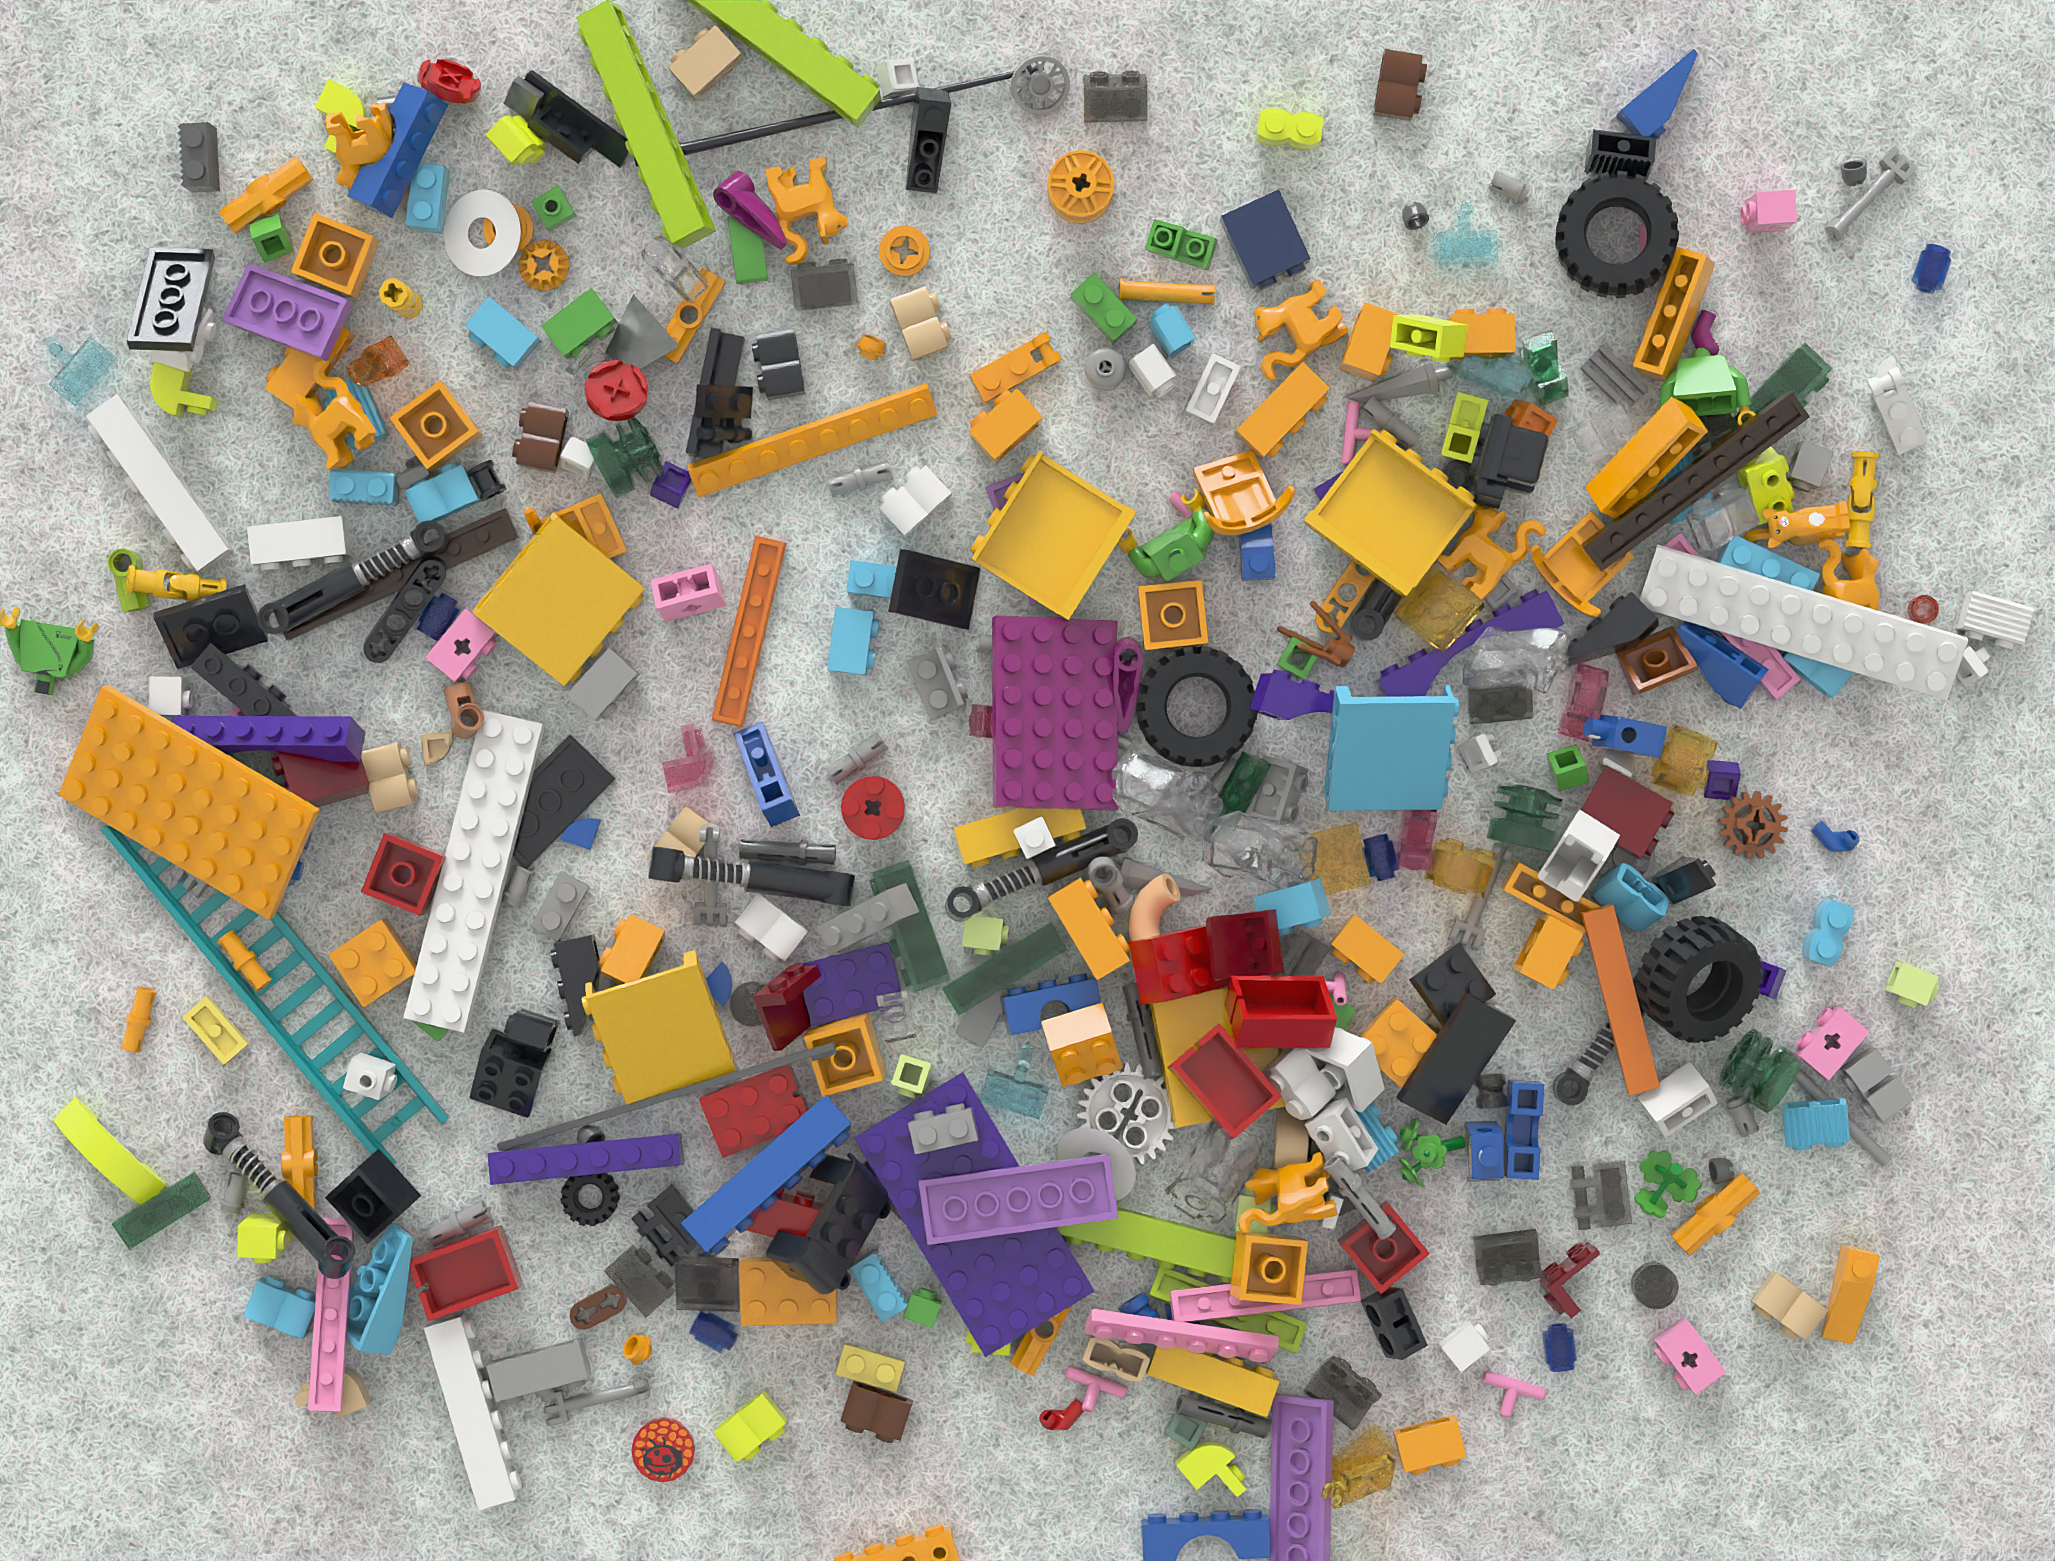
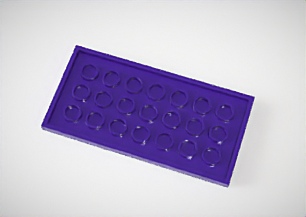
(996, 1281)

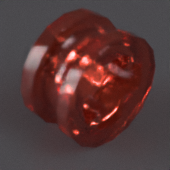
(1932, 611)

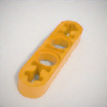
(1358, 581)

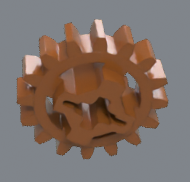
(1753, 811)

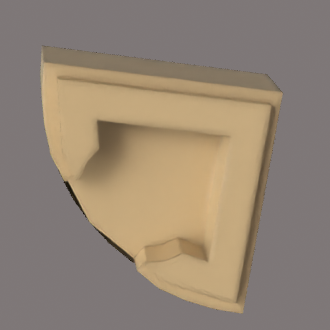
(435, 746)

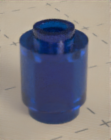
(1931, 268)
(438, 616)
(1380, 857)
(714, 1331)
(1559, 1347)

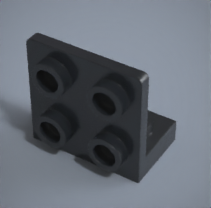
(508, 1074)

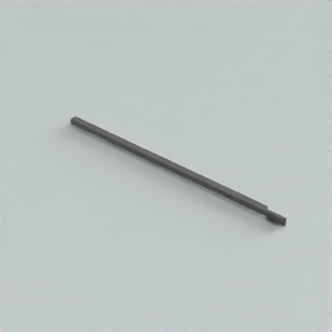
(815, 1053)

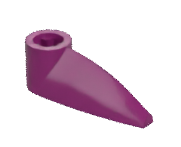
(740, 201)
(1126, 681)

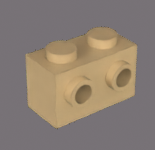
(705, 61)

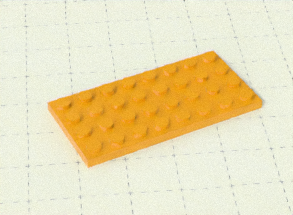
(188, 802)

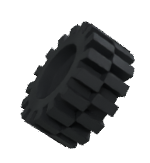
(585, 1215)

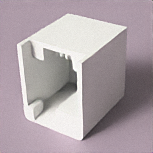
(1578, 856)

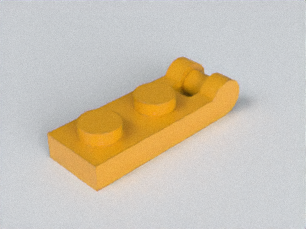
(1014, 368)

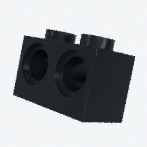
(1394, 1323)

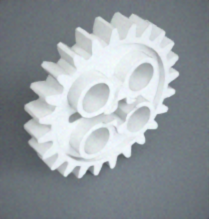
(1102, 1100)

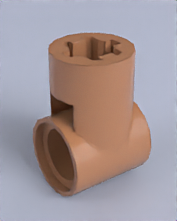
(459, 694)

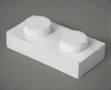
(1213, 388)

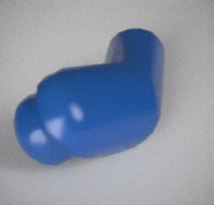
(1835, 841)

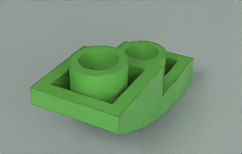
(1181, 244)
(746, 253)

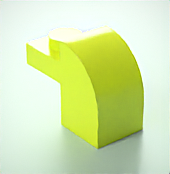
(337, 99)
(170, 392)
(1464, 427)
(1211, 1459)

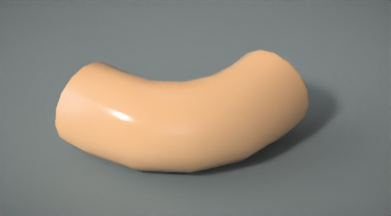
(1150, 906)

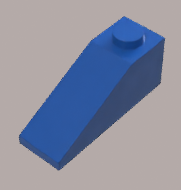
(1655, 105)
(1257, 555)
(1725, 667)
(766, 774)

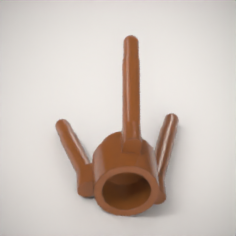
(1335, 650)

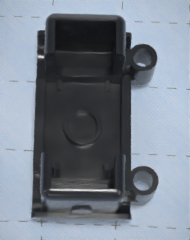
(1508, 460)
(838, 1228)

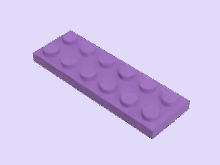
(1018, 1199)
(1298, 1472)

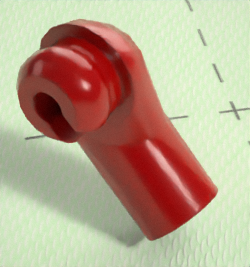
(1061, 1419)

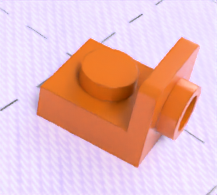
(1530, 417)

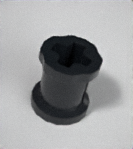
(486, 480)

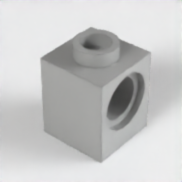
(1808, 466)

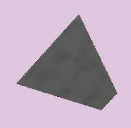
(639, 337)

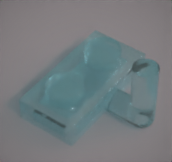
(1465, 245)
(80, 369)
(1014, 1091)

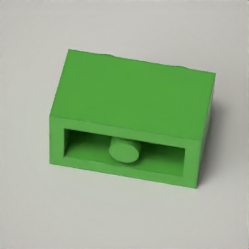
(1103, 308)
(580, 324)

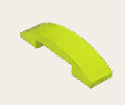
(107, 1153)

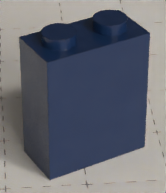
(1265, 240)

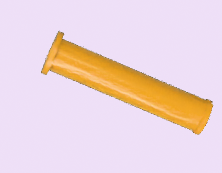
(1165, 292)

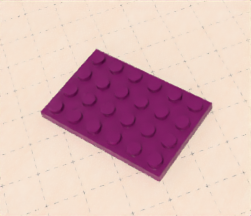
(1053, 713)

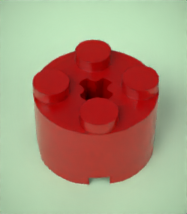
(874, 789)

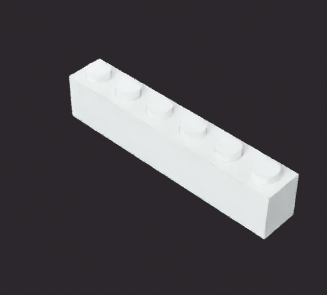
(159, 483)
(472, 1411)

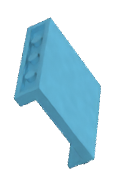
(1389, 751)

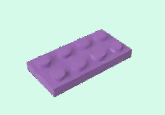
(287, 312)

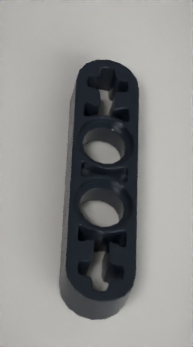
(401, 607)

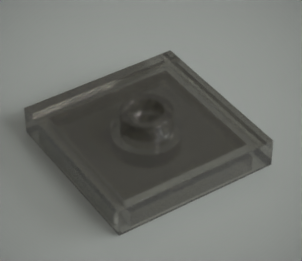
(707, 1284)

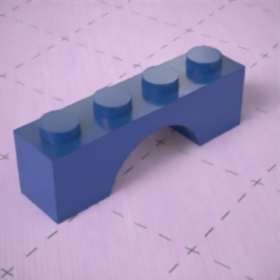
(386, 181)
(1245, 1533)

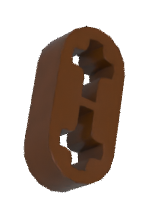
(602, 1313)

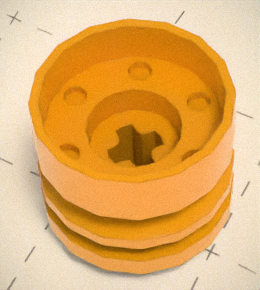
(1089, 203)

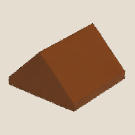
(1656, 661)

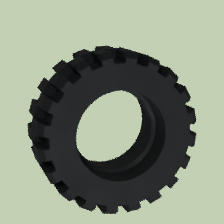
(1623, 192)
(1152, 706)
(1677, 960)

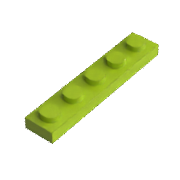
(1276, 1324)

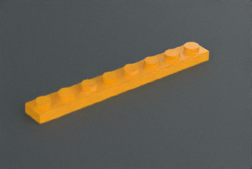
(812, 440)

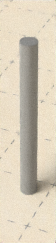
(1855, 1130)

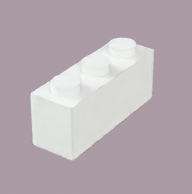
(299, 542)

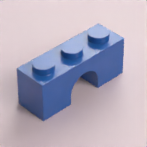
(1023, 1007)
(1521, 1129)

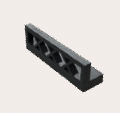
(719, 368)

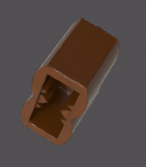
(1399, 84)
(541, 437)
(876, 1411)

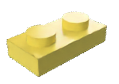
(216, 1030)
(870, 1367)

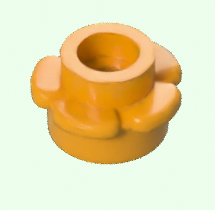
(871, 347)
(637, 1348)

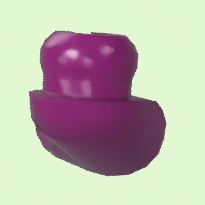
(1701, 333)

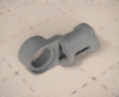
(1111, 884)

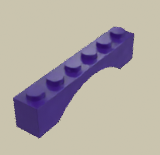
(1415, 678)
(1286, 699)
(314, 736)
(585, 1159)

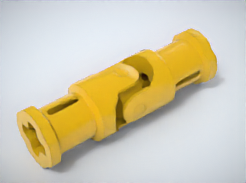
(400, 298)
(1861, 498)
(180, 586)

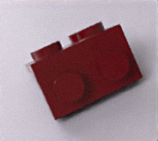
(1244, 944)
(783, 1005)
(1557, 1275)

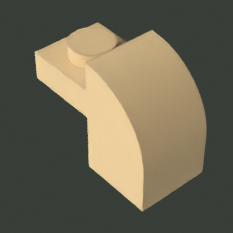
(1289, 1140)
(354, 1394)

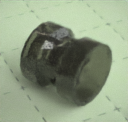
(1491, 1091)

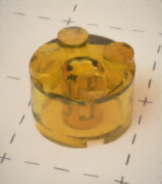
(1683, 761)
(1460, 868)

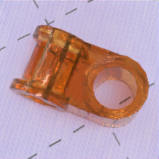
(378, 362)

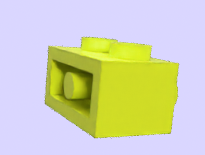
(1428, 336)
(1767, 483)
(262, 1237)

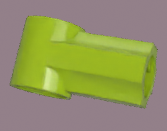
(136, 600)

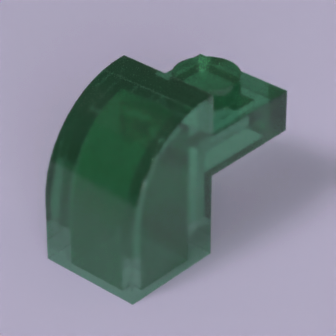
(1541, 358)

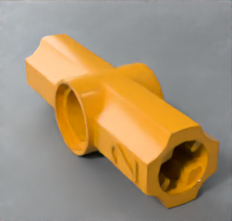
(265, 195)
(684, 333)
(300, 1156)
(1715, 1214)
(1035, 1346)

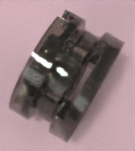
(743, 1005)
(1654, 1285)

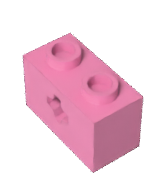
(1769, 211)
(688, 592)
(446, 651)
(1847, 1036)
(1704, 1366)

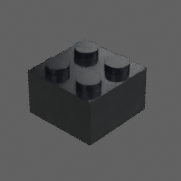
(373, 1196)

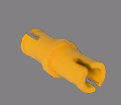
(244, 960)
(138, 1019)

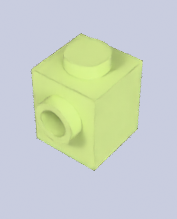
(984, 934)
(1912, 985)
(912, 1076)
(1247, 1201)

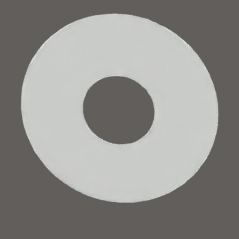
(506, 242)
(1084, 1140)

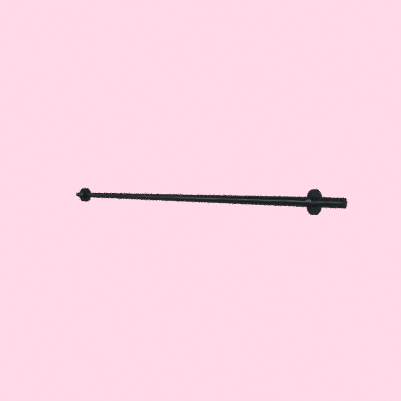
(788, 125)

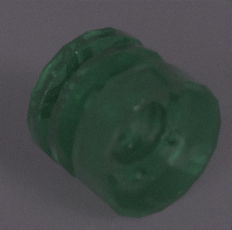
(625, 456)
(1524, 817)
(1765, 1073)

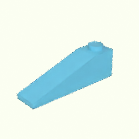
(380, 1294)

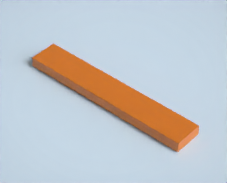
(749, 631)
(1620, 999)

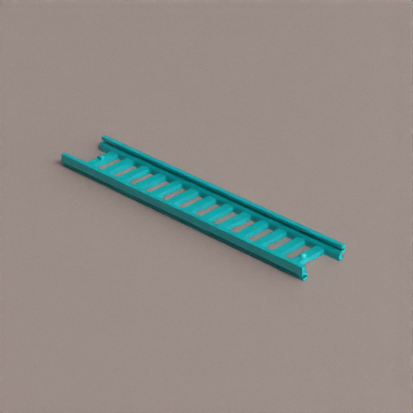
(272, 1019)

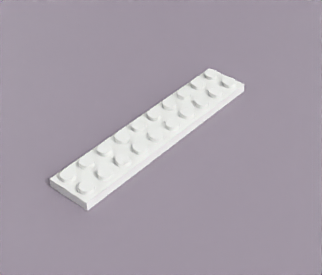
(1803, 622)
(474, 872)

